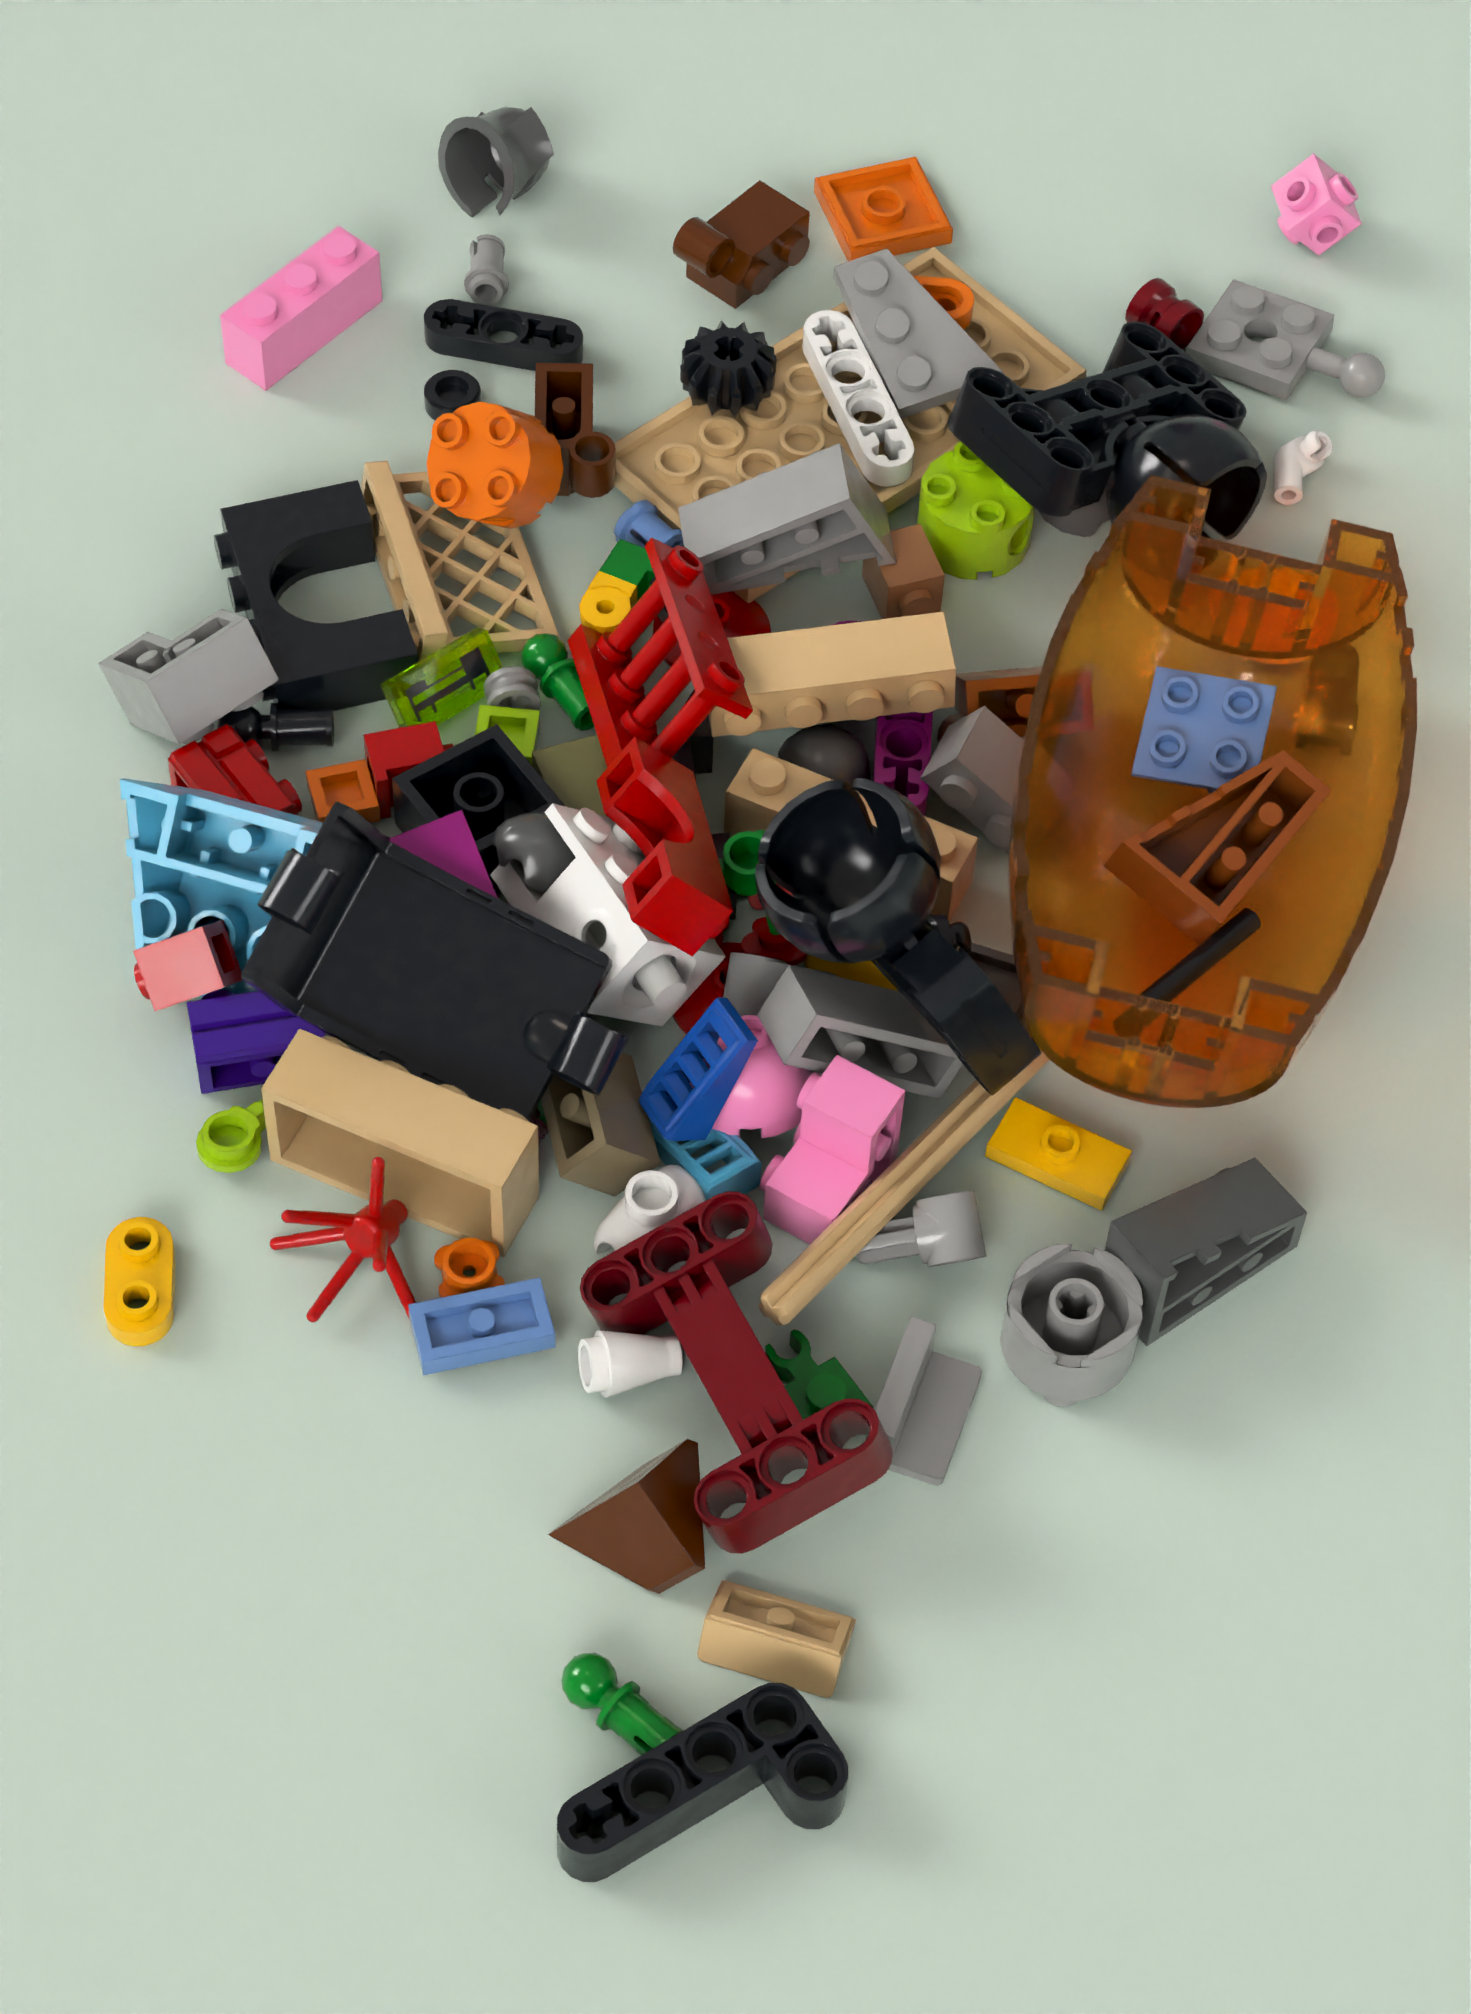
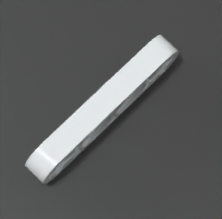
(865, 395)

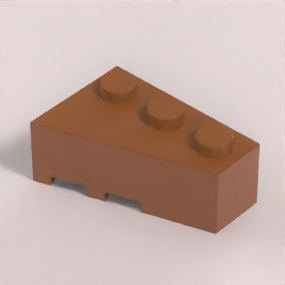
(1217, 848)

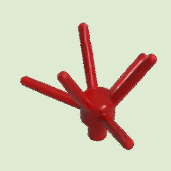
(366, 1234)

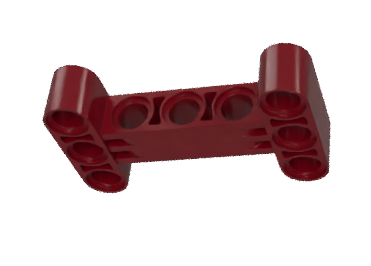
(736, 1373)

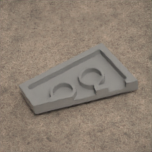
(907, 333)

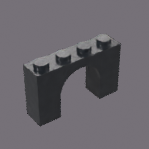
(289, 539)

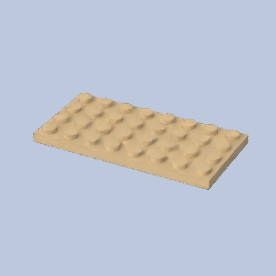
(698, 454)

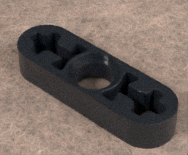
(463, 343)

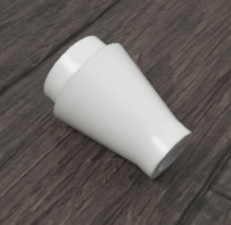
(624, 1361)

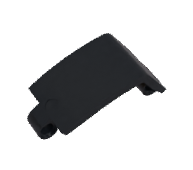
(429, 970)

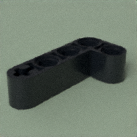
(697, 1793)

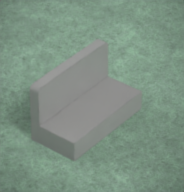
(925, 1404)

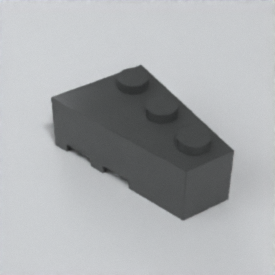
(1204, 1242)

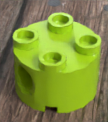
(972, 516)

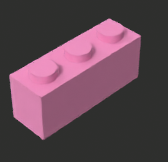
(301, 308)

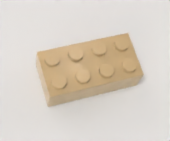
(443, 1152)

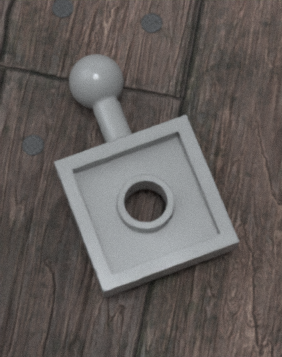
(1292, 345)

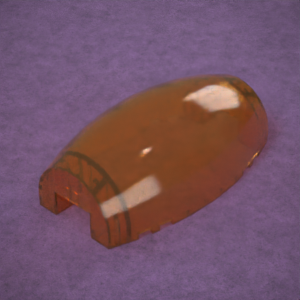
(1341, 708)

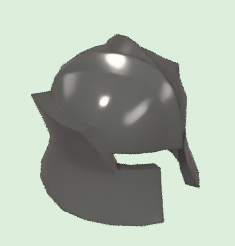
(501, 144)

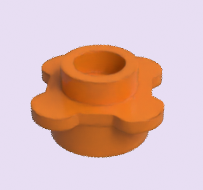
(467, 1255)

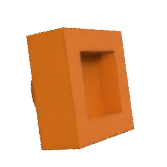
(343, 783)

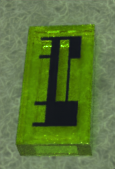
(443, 681)

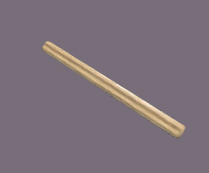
(886, 1197)

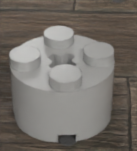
(1071, 1323)

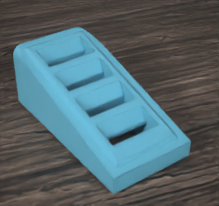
(739, 1174)

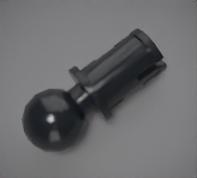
(283, 726)

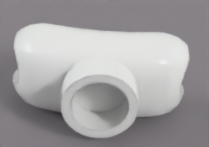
(648, 1203)

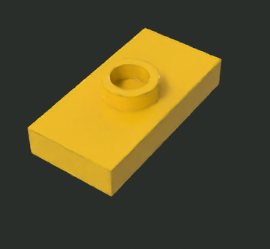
(1058, 1153)

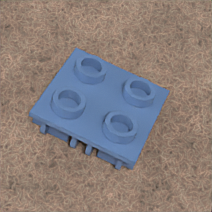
(1202, 728)

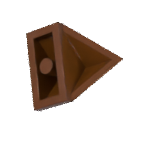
(645, 1523)

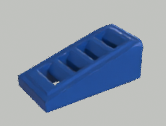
(670, 1100)

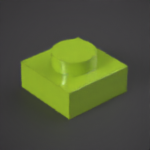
(518, 724)

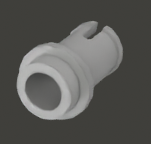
(486, 280)

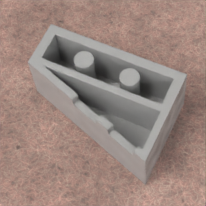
(788, 522)

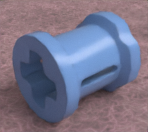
(642, 523)

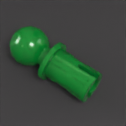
(548, 660)
(592, 1684)

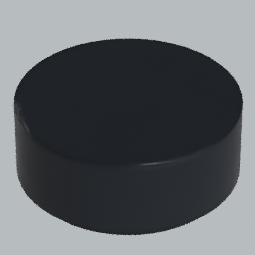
(449, 391)

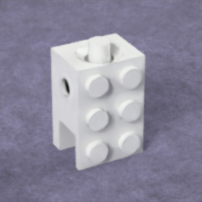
(589, 903)

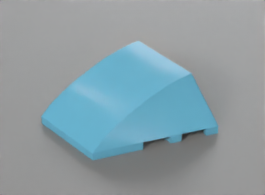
(205, 862)

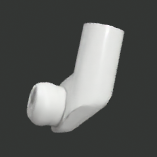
(1295, 462)

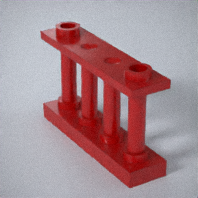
(616, 681)

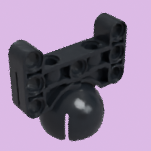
(1113, 430)
(868, 898)

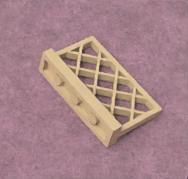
(411, 581)

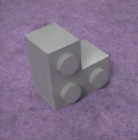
(192, 680)

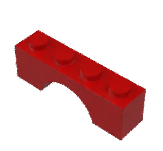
(680, 882)

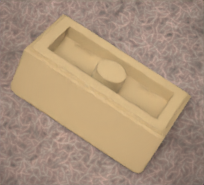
(775, 1638)

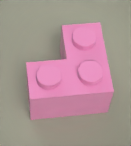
(839, 1148)

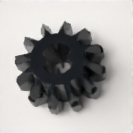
(728, 368)

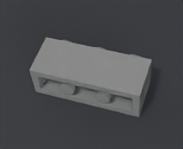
(875, 1027)

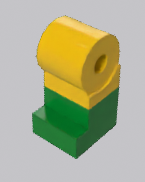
(616, 587)

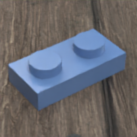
(481, 1326)

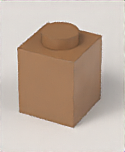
(912, 583)

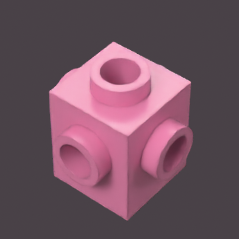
(1316, 205)

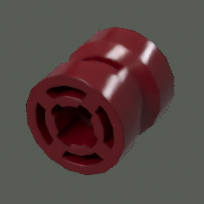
(1158, 306)

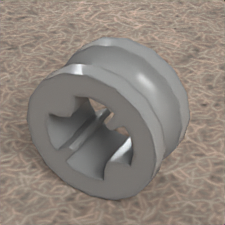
(512, 688)

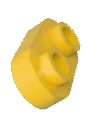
(139, 1275)

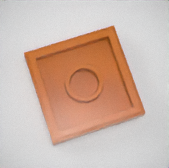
(883, 209)

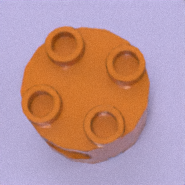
(493, 465)

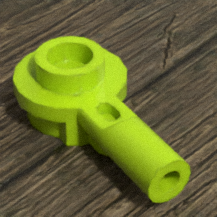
(232, 1138)

